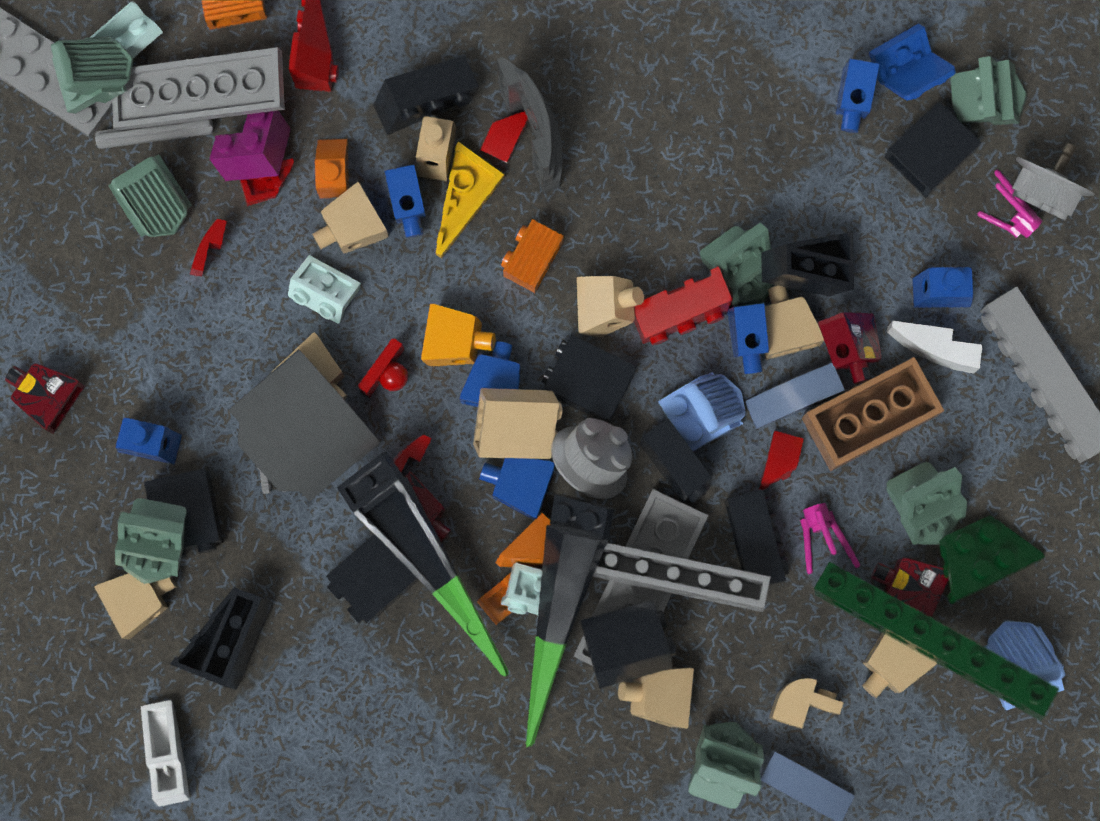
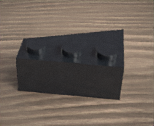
(424, 92)
(226, 640)

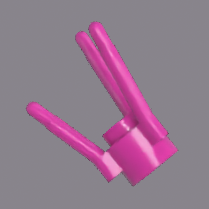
(1024, 220)
(821, 520)

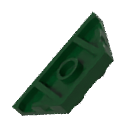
(983, 556)

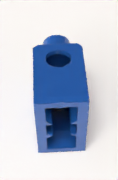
(857, 80)
(404, 186)
(945, 287)
(749, 321)
(491, 372)
(147, 441)
(520, 483)

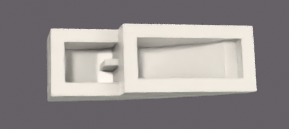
(937, 345)
(164, 753)

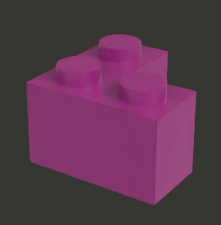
(255, 151)

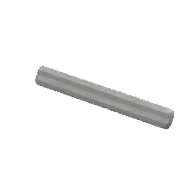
(116, 138)

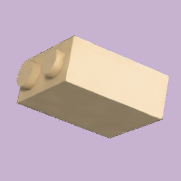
(516, 423)

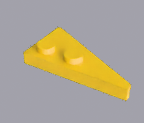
(469, 188)

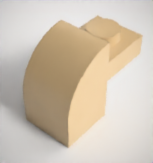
(796, 697)

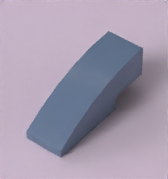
(795, 396)
(806, 787)

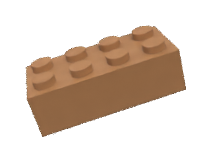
(872, 414)

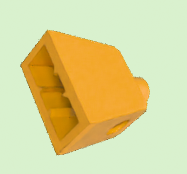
(453, 337)

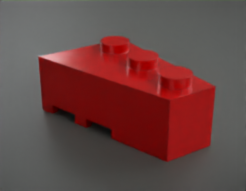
(682, 308)

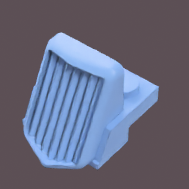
(705, 409)
(1028, 648)

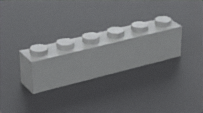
(1046, 372)
(683, 577)

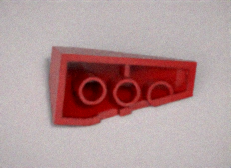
(311, 52)

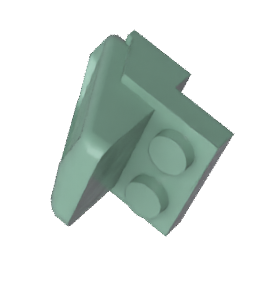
(90, 70)
(988, 93)
(151, 198)
(740, 263)
(928, 502)
(151, 540)
(726, 765)

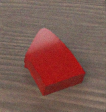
(504, 136)
(265, 188)
(212, 239)
(413, 451)
(781, 458)

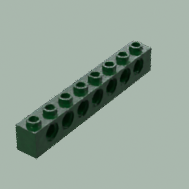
(936, 641)

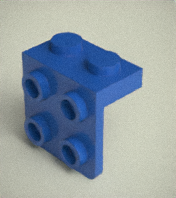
(909, 65)

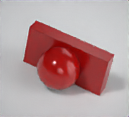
(386, 371)

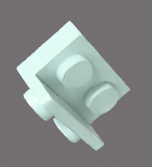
(130, 29)
(322, 289)
(523, 589)

